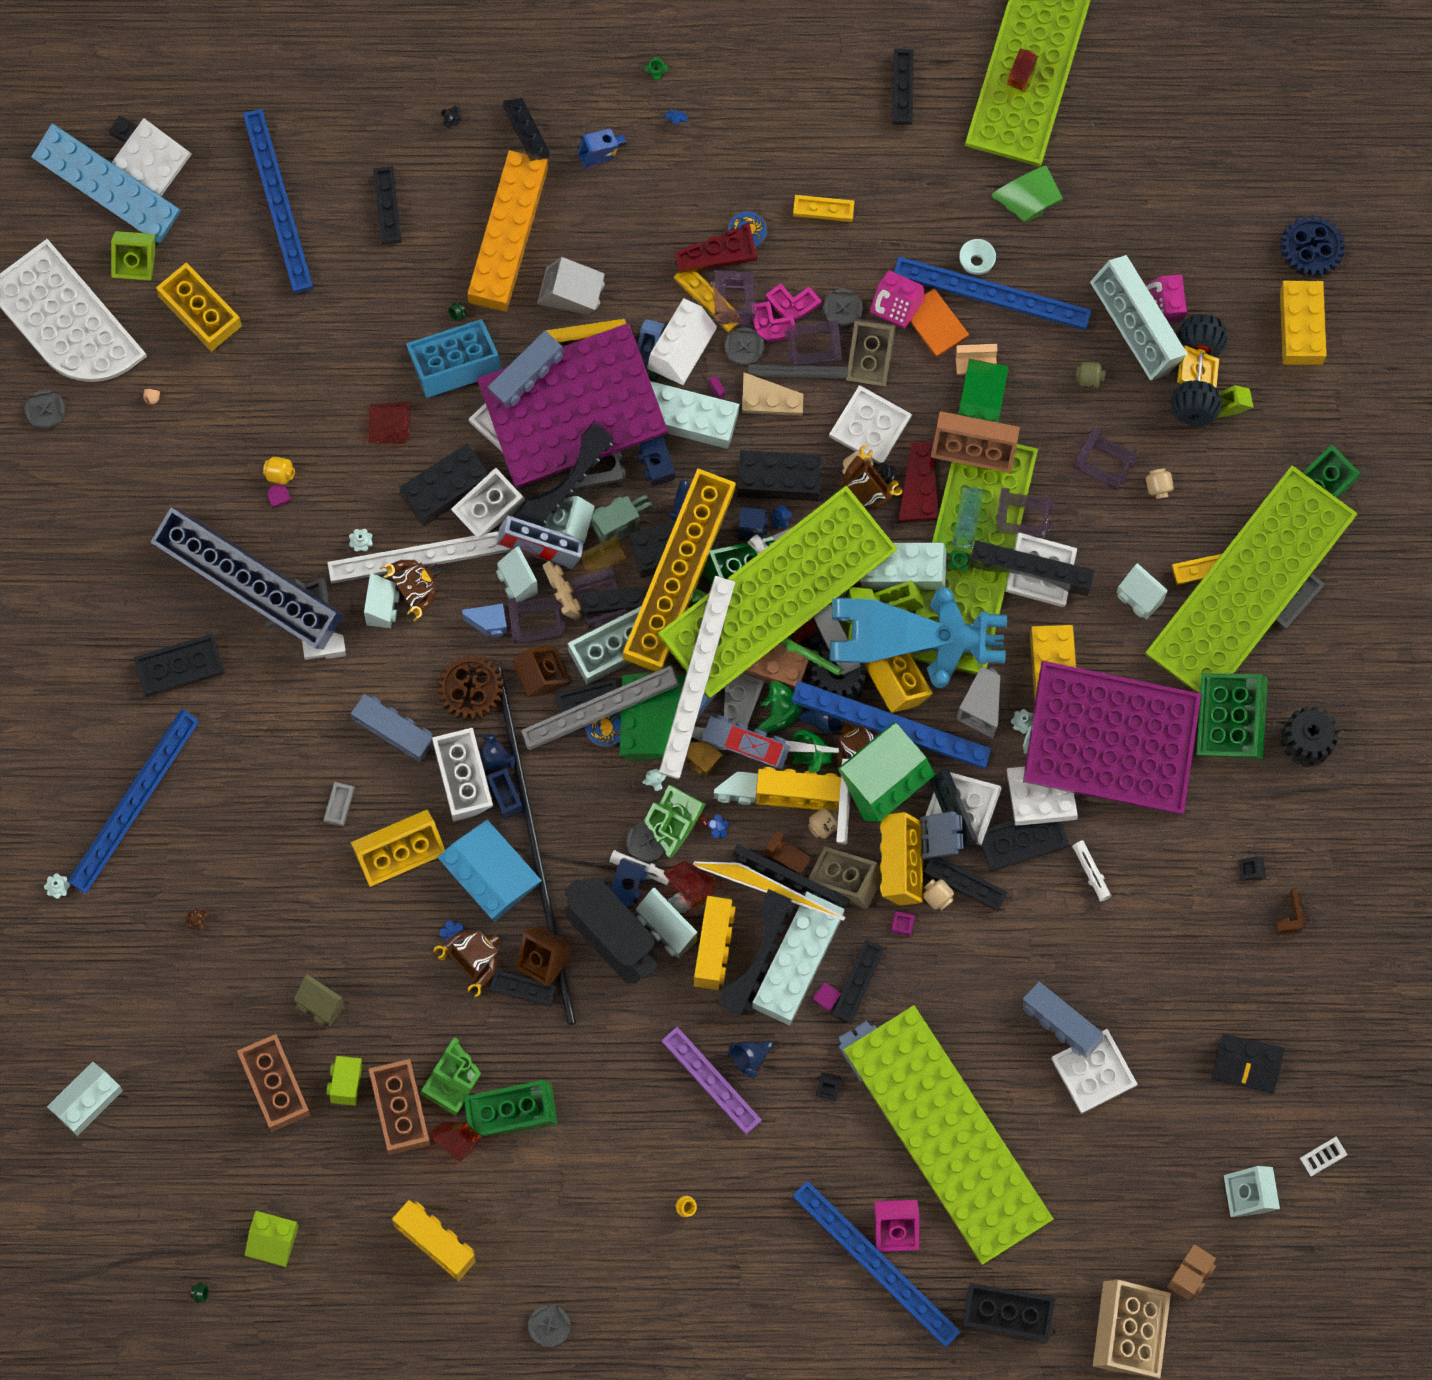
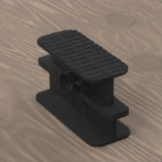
(611, 929)

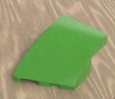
(1029, 194)
(673, 818)
(451, 1079)

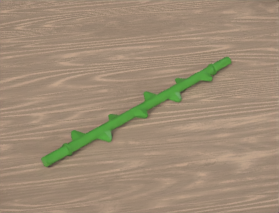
(791, 646)

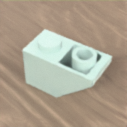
(739, 788)

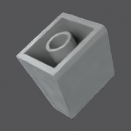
(571, 287)
(981, 703)

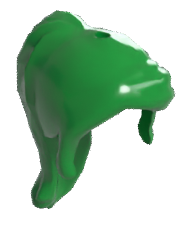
(782, 709)
(815, 759)

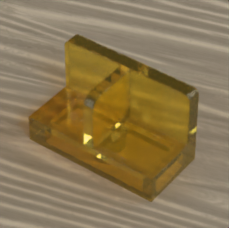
(603, 556)

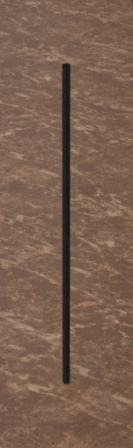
(534, 843)

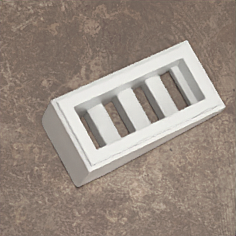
(1339, 1147)

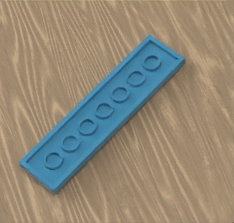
(105, 183)

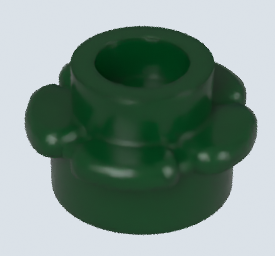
(457, 311)
(200, 1292)

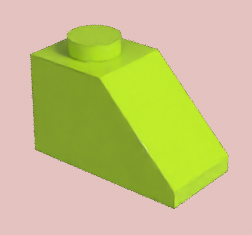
(1235, 401)

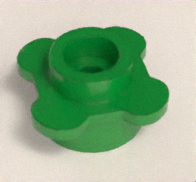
(656, 62)
(959, 555)

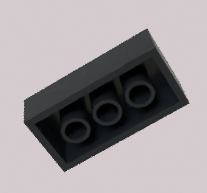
(779, 475)
(443, 484)
(649, 547)
(1008, 1313)

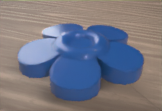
(676, 117)
(781, 516)
(718, 826)
(450, 930)

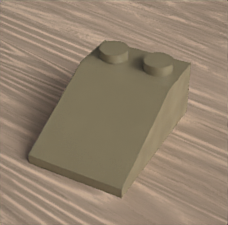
(870, 352)
(847, 876)

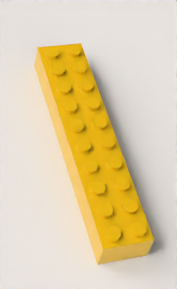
(679, 568)

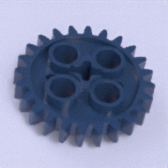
(1317, 261)

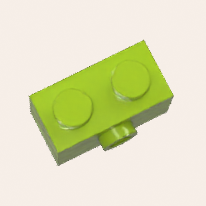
(903, 596)
(345, 1080)

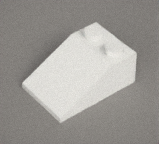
(488, 504)

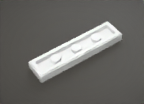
(843, 815)

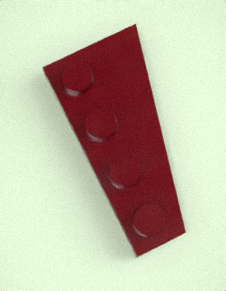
(727, 249)
(919, 491)

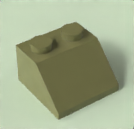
(318, 1001)

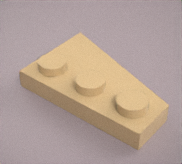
(769, 398)
(571, 606)

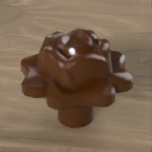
(196, 918)

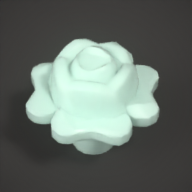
(360, 540)
(1022, 721)
(654, 779)
(56, 886)
(679, 903)

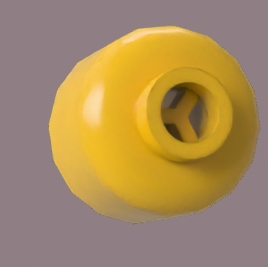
(278, 470)

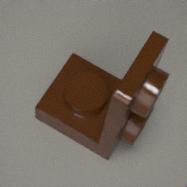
(787, 854)
(1286, 925)

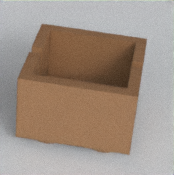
(1191, 1272)

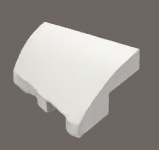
(333, 649)

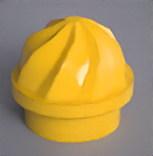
(686, 1206)

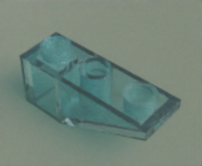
(967, 517)

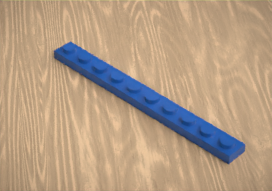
(278, 201)
(993, 293)
(879, 720)
(133, 801)
(876, 1264)

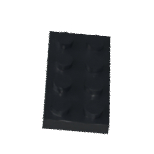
(179, 665)
(1014, 844)

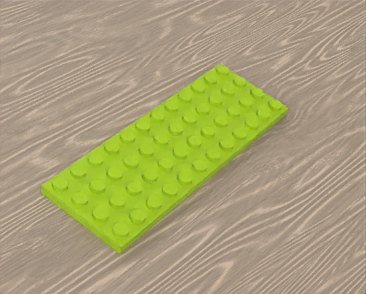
(1016, 121)
(1252, 581)
(785, 587)
(977, 589)
(948, 1135)

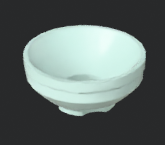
(978, 248)

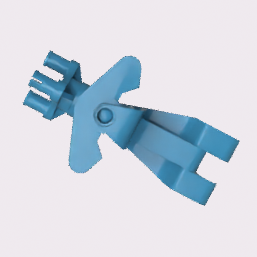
(888, 631)

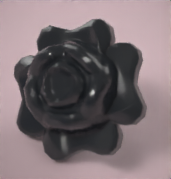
(451, 116)

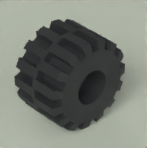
(848, 686)
(1303, 745)

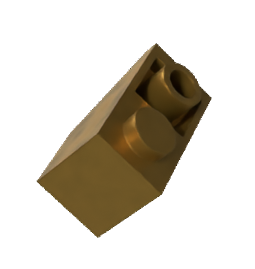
(702, 758)

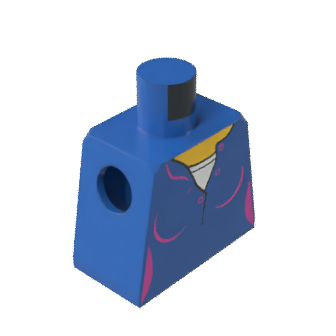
(599, 147)

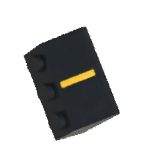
(1247, 1063)

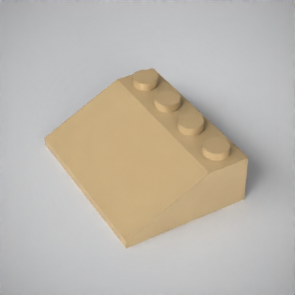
(1131, 1329)

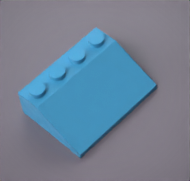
(453, 358)
(489, 870)

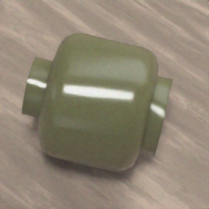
(1090, 375)

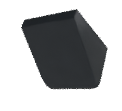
(1252, 868)
(828, 1086)

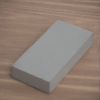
(338, 804)

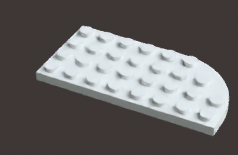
(65, 318)

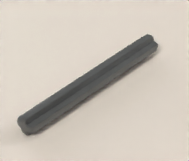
(797, 371)

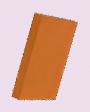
(937, 324)

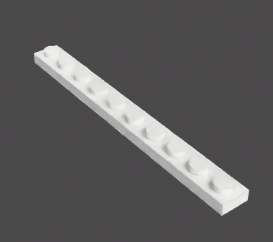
(428, 554)
(696, 677)

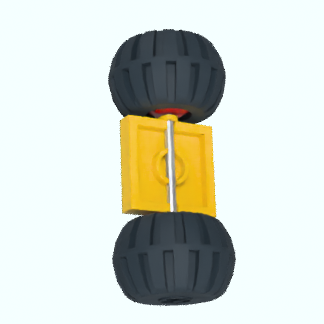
(1196, 398)

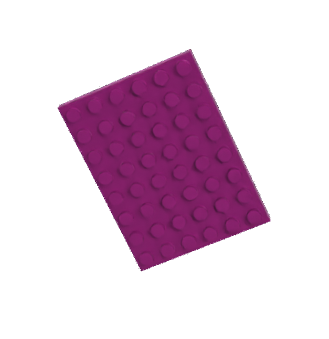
(593, 381)
(1112, 738)

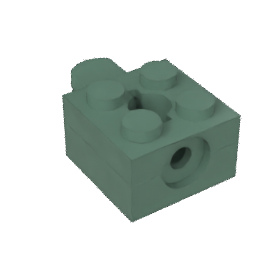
(619, 517)

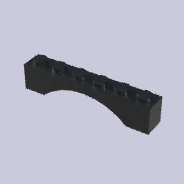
(593, 443)
(1002, 559)
(773, 912)

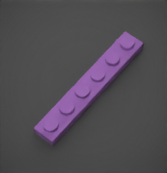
(711, 1081)

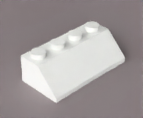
(682, 342)
(462, 774)

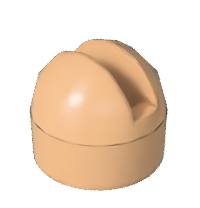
(151, 396)

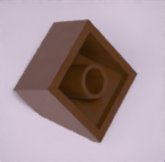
(541, 670)
(542, 955)

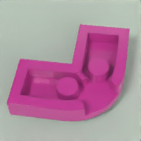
(789, 306)
(770, 328)

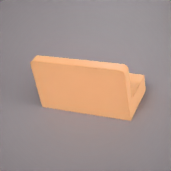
(980, 352)

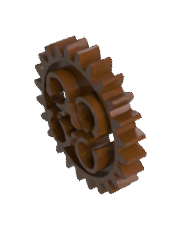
(489, 689)

